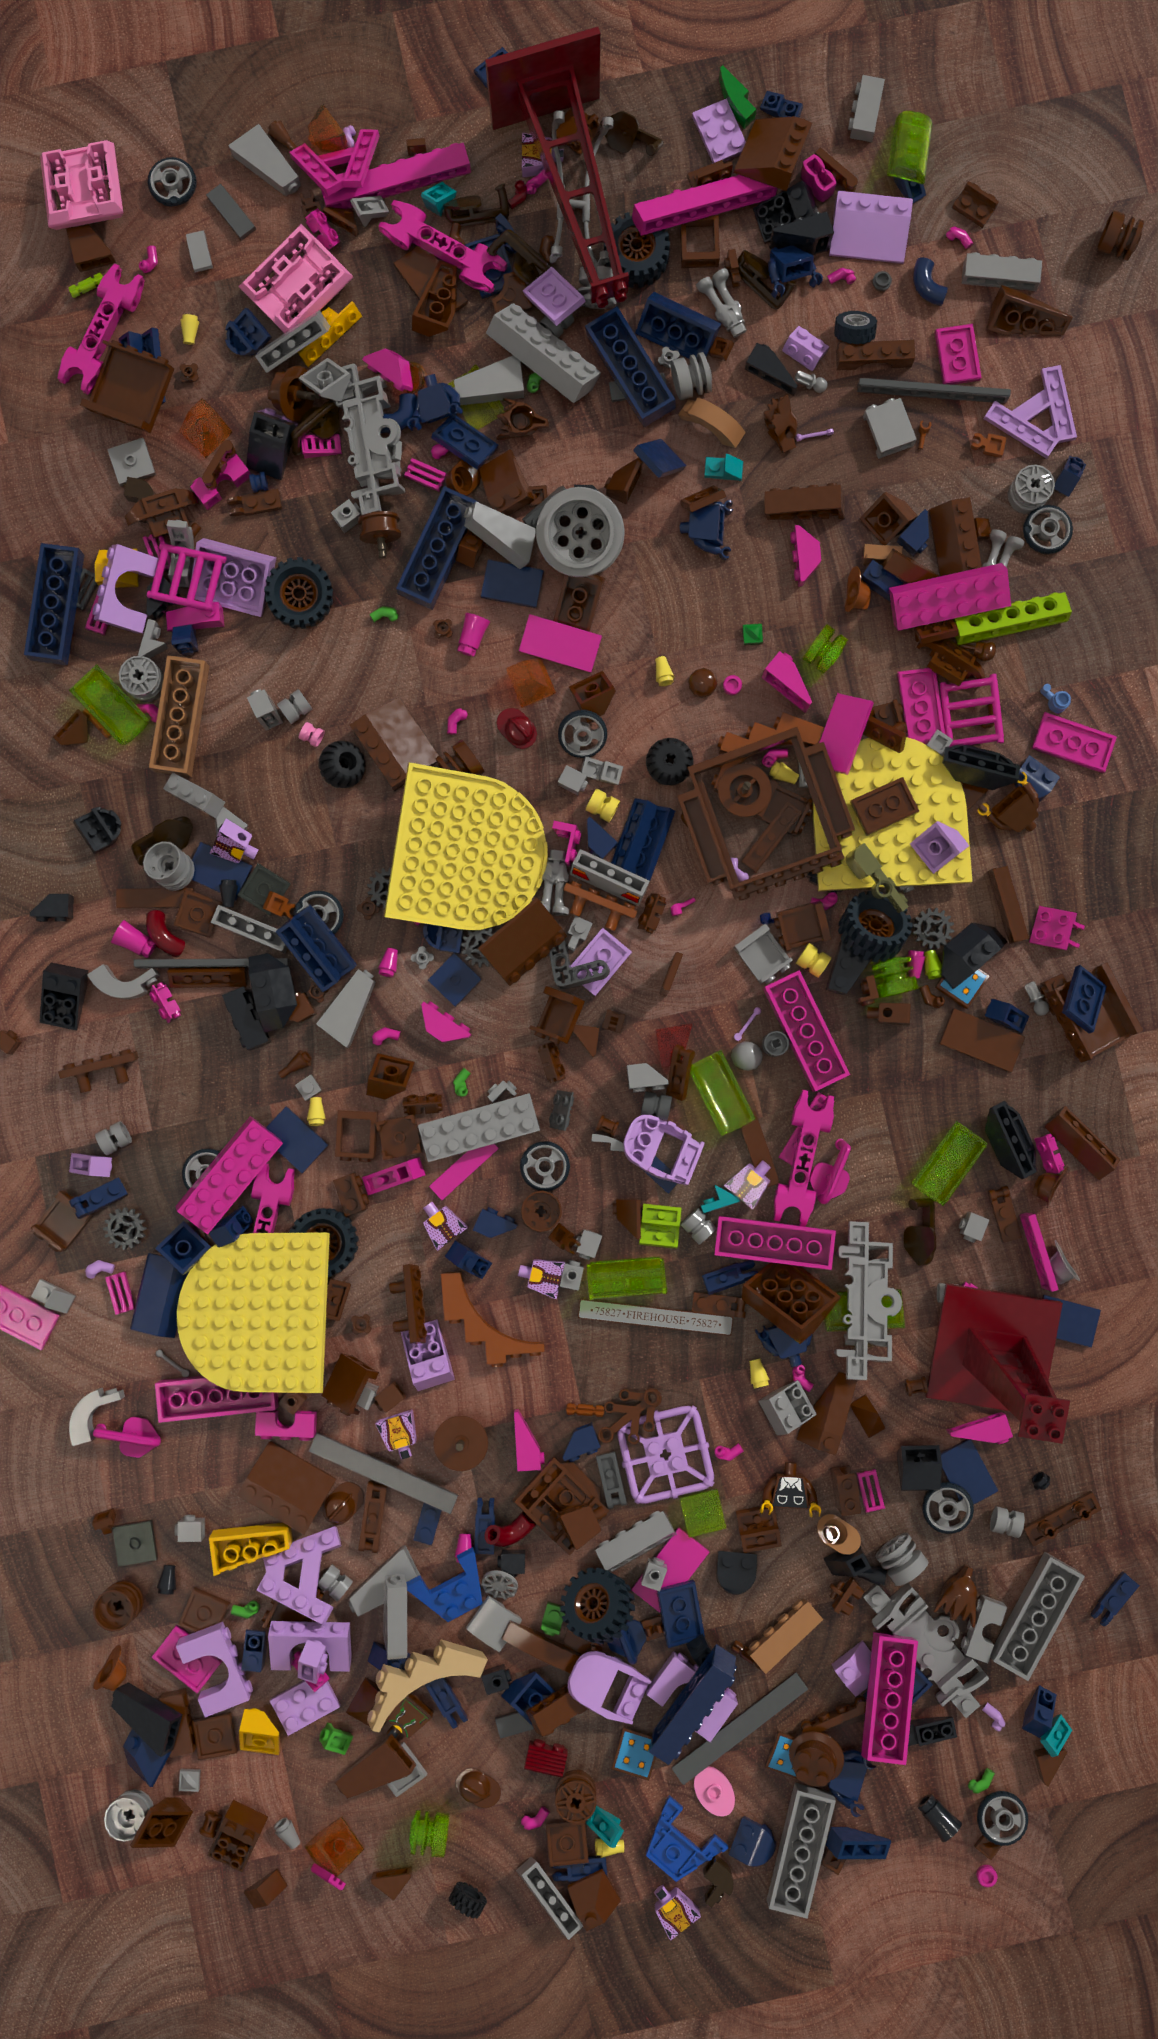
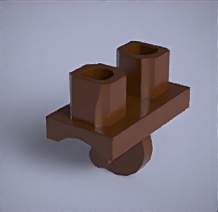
(850, 1588)

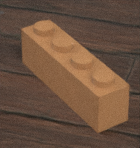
(784, 1635)

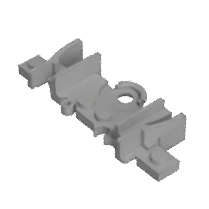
(371, 451)
(864, 1299)
(933, 1650)

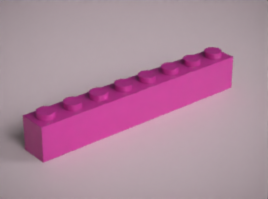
(406, 175)
(699, 203)

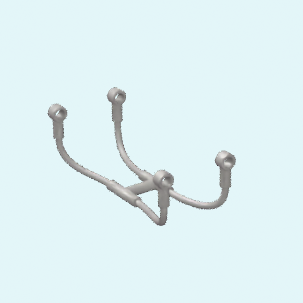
(556, 250)

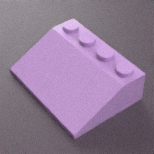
(870, 227)
(240, 579)

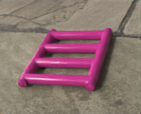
(189, 601)
(994, 699)

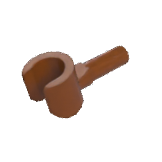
(923, 431)

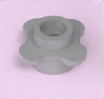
(663, 360)
(417, 957)

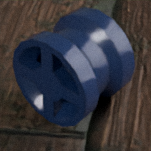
(258, 482)

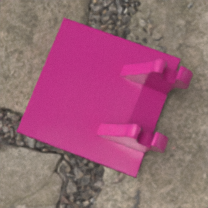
(1054, 928)

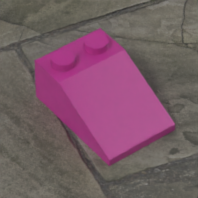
(785, 678)

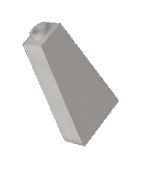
(264, 159)
(492, 383)
(502, 533)
(346, 1011)
(371, 1592)
(395, 1616)

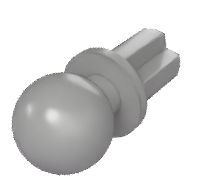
(819, 384)
(1040, 1007)

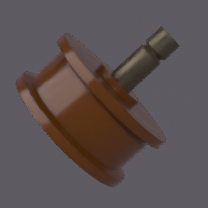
(379, 529)

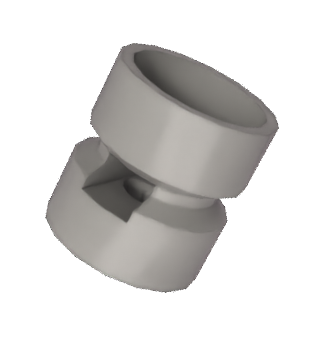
(295, 706)
(108, 1142)
(698, 1226)
(1008, 1522)
(334, 1583)

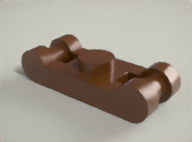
(218, 464)

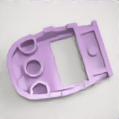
(644, 1139)
(593, 1678)

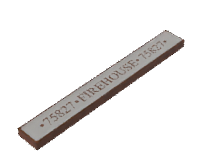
(655, 1317)

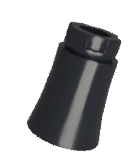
(939, 1818)

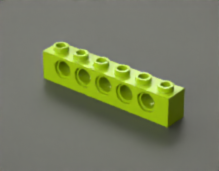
(1022, 621)

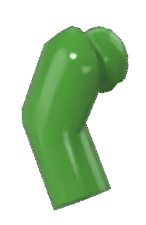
(533, 383)
(384, 611)
(459, 1083)
(246, 1611)
(983, 1784)

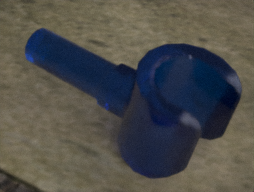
(766, 918)

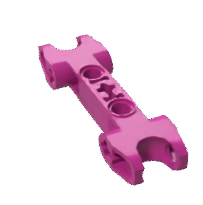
(413, 229)
(115, 298)
(796, 1192)
(271, 1196)

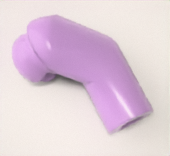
(349, 132)
(740, 874)
(94, 1268)
(995, 1715)

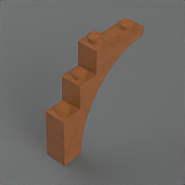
(809, 732)
(498, 1345)

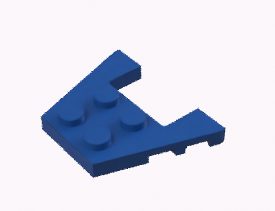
(456, 1594)
(673, 1850)

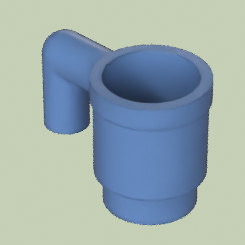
(1057, 702)

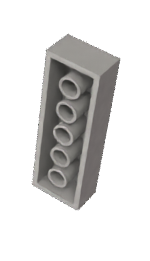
(543, 352)
(479, 1127)
(1036, 1616)
(801, 1850)

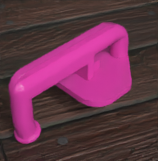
(831, 1180)
(135, 1439)

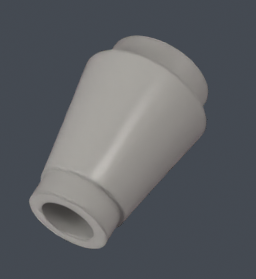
(286, 1832)

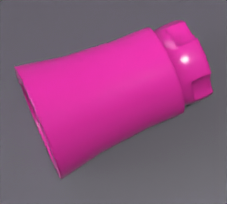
(472, 634)
(133, 940)

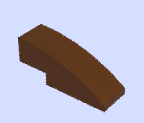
(906, 568)

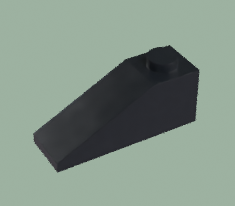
(768, 367)

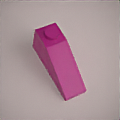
(197, 617)
(393, 1176)
(987, 1429)
(527, 1447)

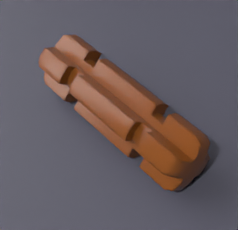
(96, 723)
(585, 1410)

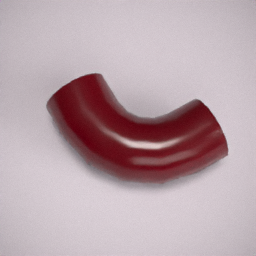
(161, 936)
(511, 1533)

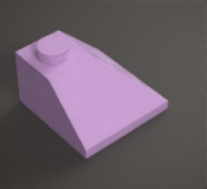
(939, 845)
(854, 1668)

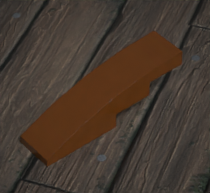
(540, 1647)

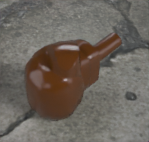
(982, 650)

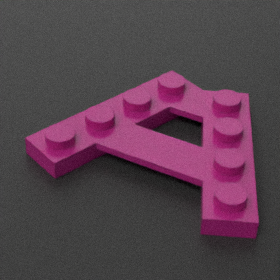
(358, 157)

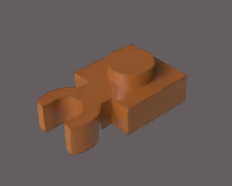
(992, 444)
(278, 905)

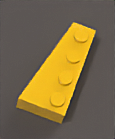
(247, 1544)

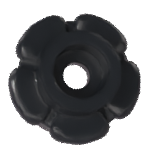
(1041, 1481)

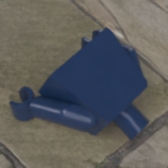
(790, 264)
(434, 403)
(707, 527)
(782, 1345)
(848, 1784)

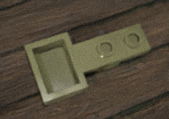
(865, 864)

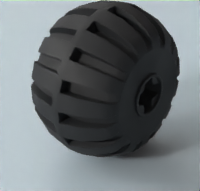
(350, 759)
(665, 772)

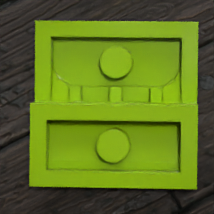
(660, 1226)

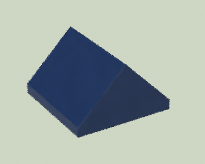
(183, 1248)

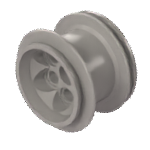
(550, 530)

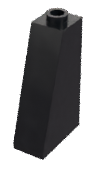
(148, 1717)

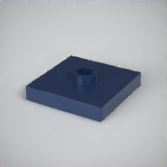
(454, 979)

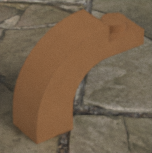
(714, 419)

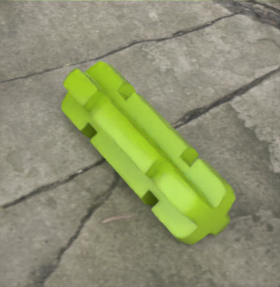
(85, 285)

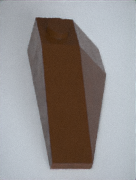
(437, 304)
(1021, 314)
(832, 1409)

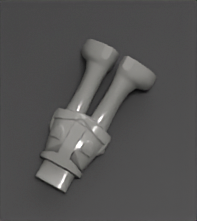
(728, 313)
(998, 538)
(556, 874)

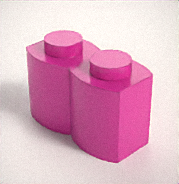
(818, 178)

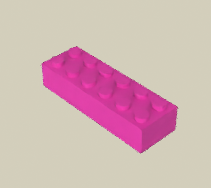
(950, 596)
(806, 1031)
(228, 1175)
(775, 1242)
(200, 1398)
(889, 1698)

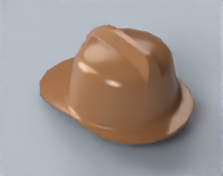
(838, 1534)

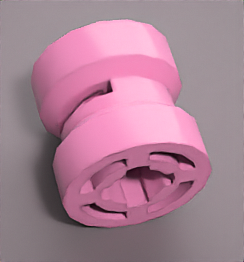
(311, 734)

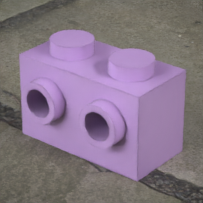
(312, 1661)

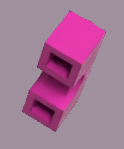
(235, 472)
(269, 1425)

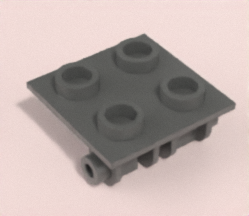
(562, 1103)

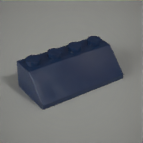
(676, 326)

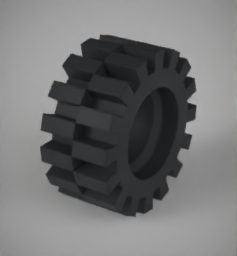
(467, 1900)

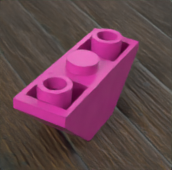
(392, 368)
(806, 554)
(442, 1025)

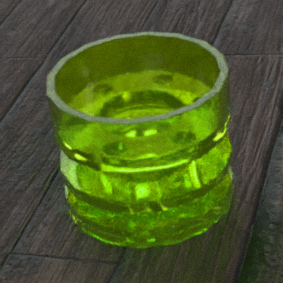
(895, 977)
(429, 1833)

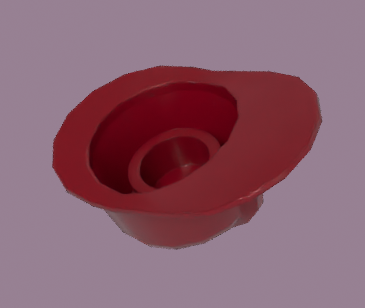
(516, 728)

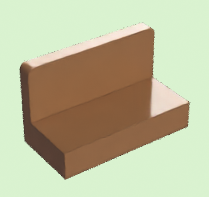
(877, 553)

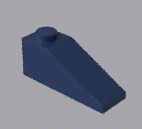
(880, 579)
(856, 1844)

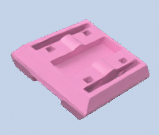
(81, 185)
(297, 282)

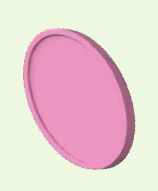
(714, 1791)

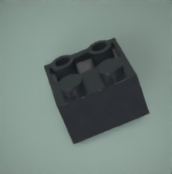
(919, 1467)

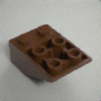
(237, 1836)

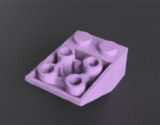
(428, 1361)

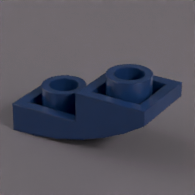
(777, 106)
(502, 225)

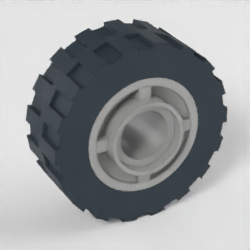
(855, 327)

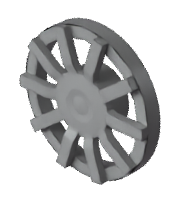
(499, 1584)

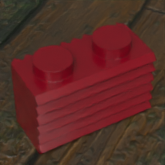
(546, 1758)

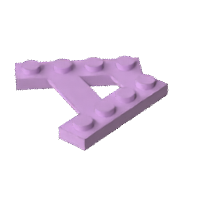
(1016, 422)
(310, 1552)

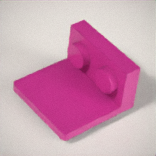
(565, 830)

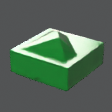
(752, 634)

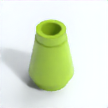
(932, 965)

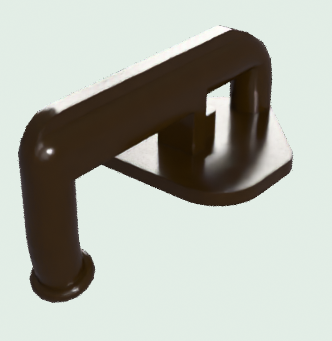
(625, 131)
(476, 217)
(524, 259)
(760, 268)
(320, 421)
(173, 831)
(921, 1240)

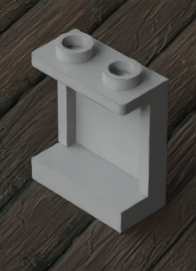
(890, 427)
(763, 955)

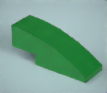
(737, 98)

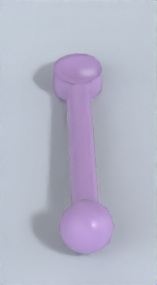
(799, 437)
(737, 1036)

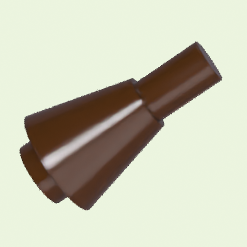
(279, 133)
(299, 1061)

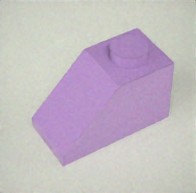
(90, 1165)

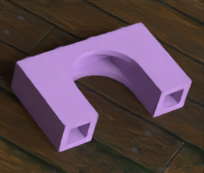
(108, 608)
(287, 1634)
(216, 1642)
(679, 1671)

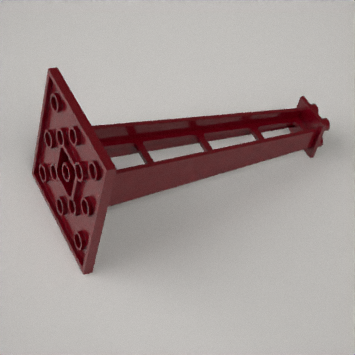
(545, 81)
(999, 1355)

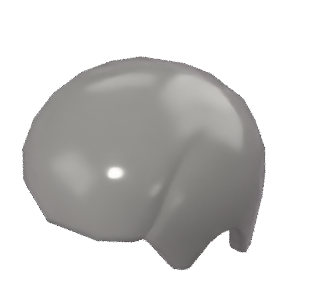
(746, 1056)

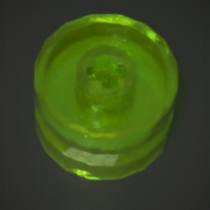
(826, 649)

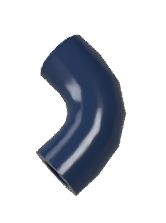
(924, 283)
(404, 413)

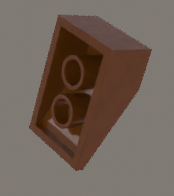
(505, 484)
(579, 601)
(163, 1824)

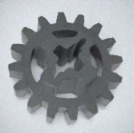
(380, 894)
(937, 934)
(473, 949)
(127, 1235)

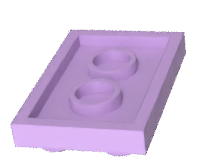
(719, 131)
(554, 296)
(604, 948)
(302, 1705)

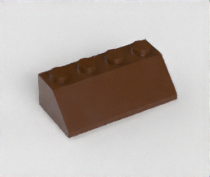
(955, 536)

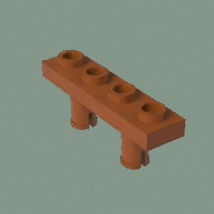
(583, 895)

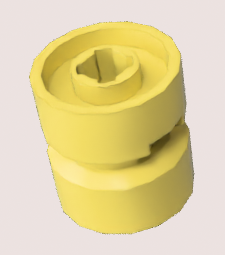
(602, 805)
(813, 960)

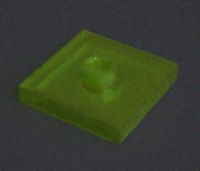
(702, 1513)

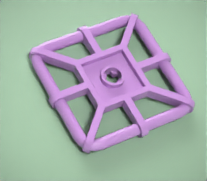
(676, 1461)

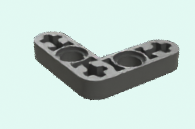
(572, 972)

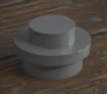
(882, 281)

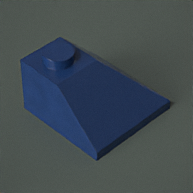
(526, 1693)
(143, 1758)

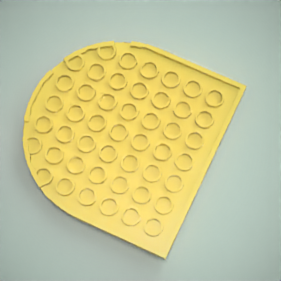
(937, 799)
(464, 851)
(258, 1313)

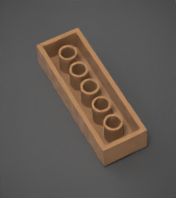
(179, 716)

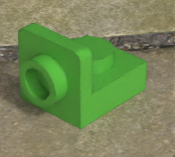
(552, 1619)
(335, 1739)

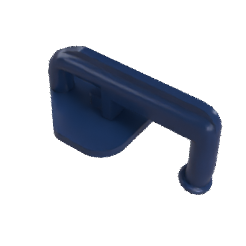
(630, 1642)

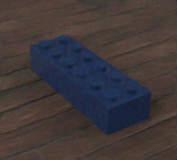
(630, 366)
(435, 550)
(54, 604)
(693, 1704)

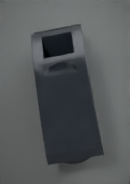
(931, 1730)

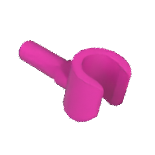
(676, 908)

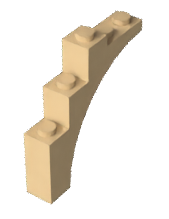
(396, 1683)

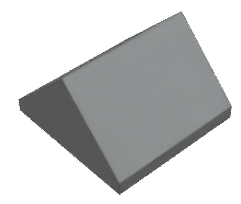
(327, 380)

